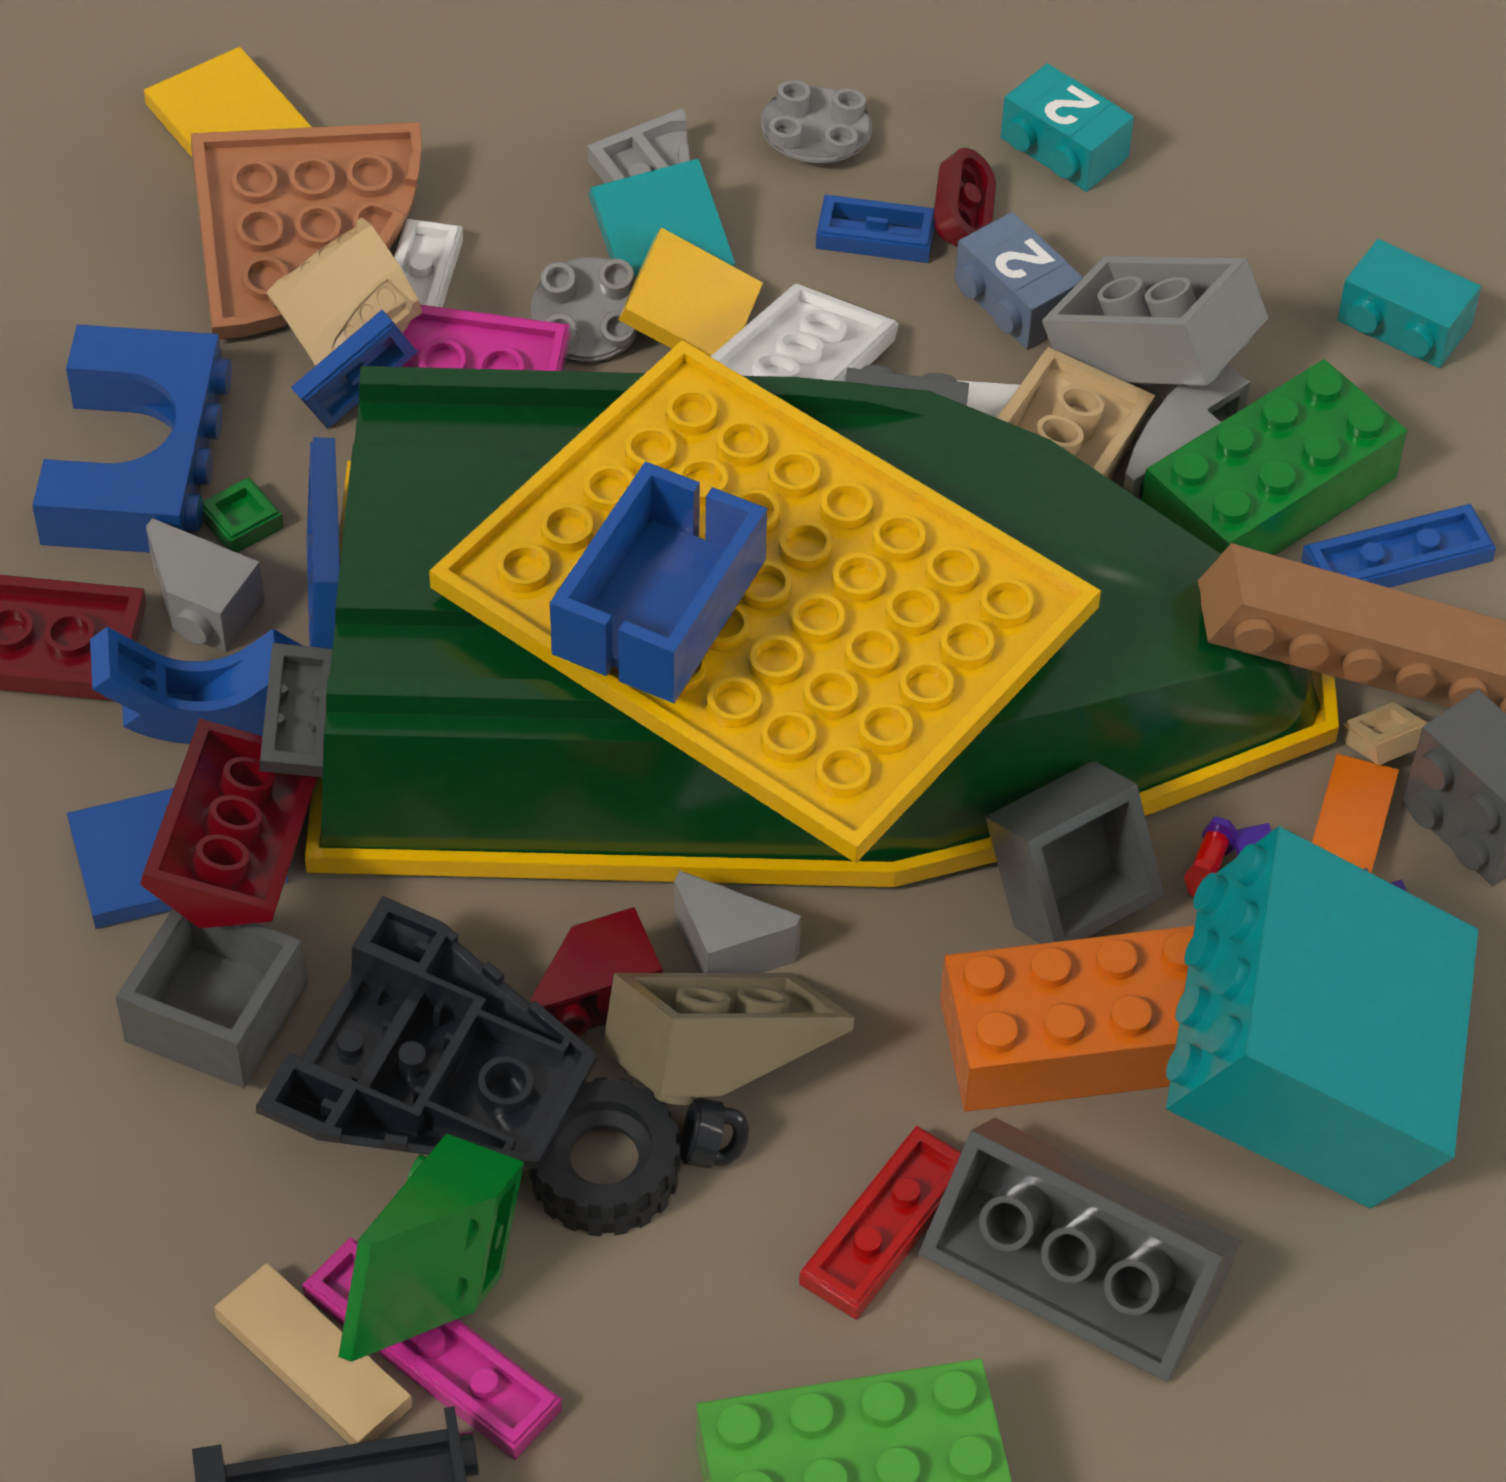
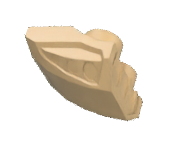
(343, 290)

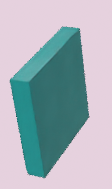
(669, 198)

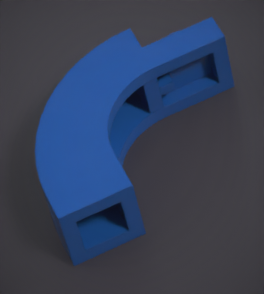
(170, 695)

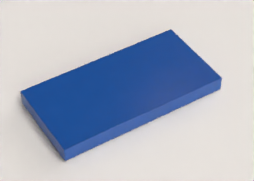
(322, 542)

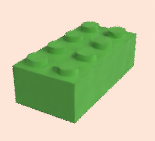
(861, 1429)

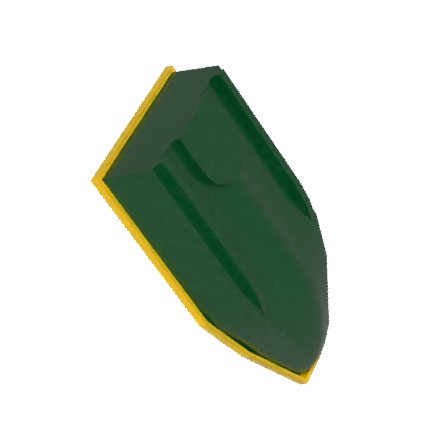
(491, 763)

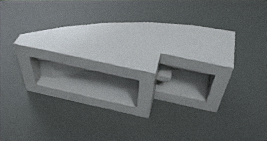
(1182, 418)

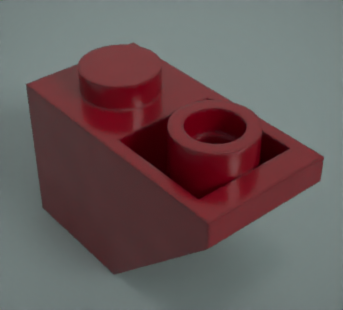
(582, 971)

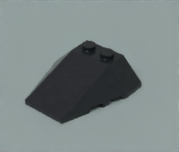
(430, 1049)

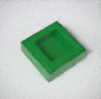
(241, 515)

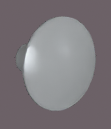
(816, 122)
(589, 298)

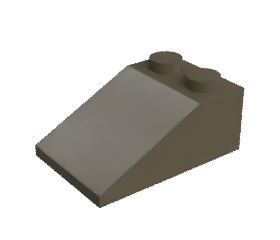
(714, 1029)

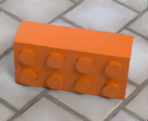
(1064, 1017)

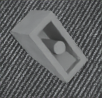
(204, 586)

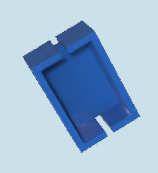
(653, 590)

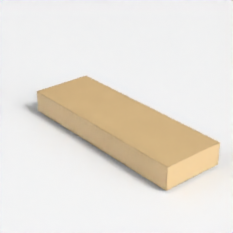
(304, 1351)

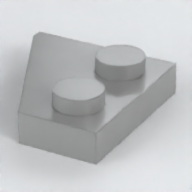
(641, 148)

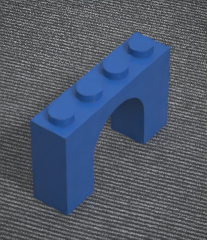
(147, 373)

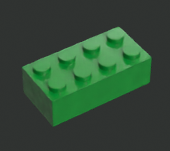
(1279, 464)

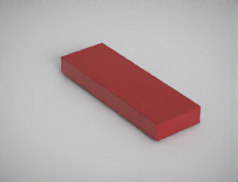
(881, 1225)

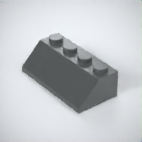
(1079, 1247)

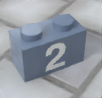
(1013, 276)

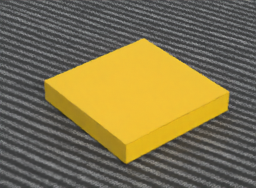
(688, 296)

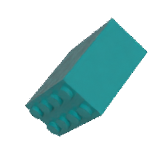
(1324, 1019)

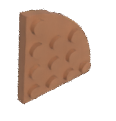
(285, 195)

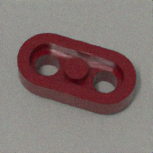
(963, 195)

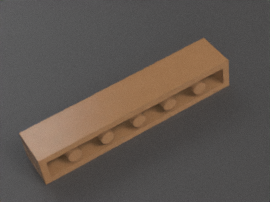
(1352, 628)

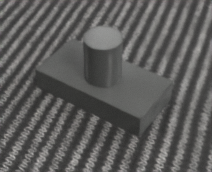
(295, 710)

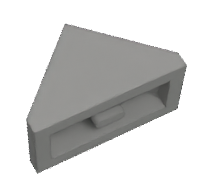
(732, 929)

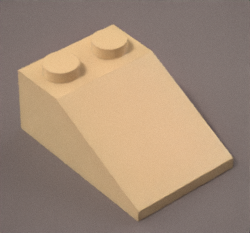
(1079, 409)

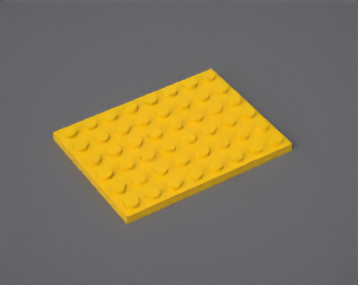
(859, 646)

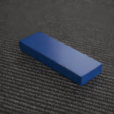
(1407, 548)

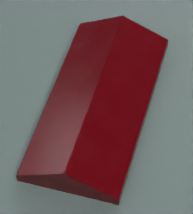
(227, 832)

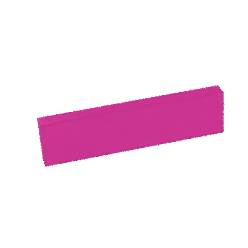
(452, 1366)

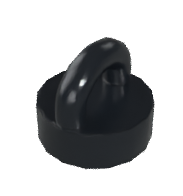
(704, 1131)

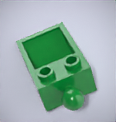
(432, 1247)

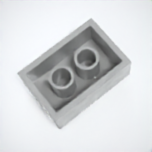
(1159, 317)

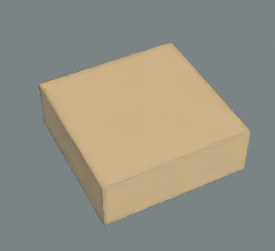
(1384, 733)

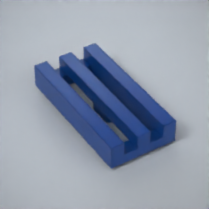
(875, 233)
(333, 384)

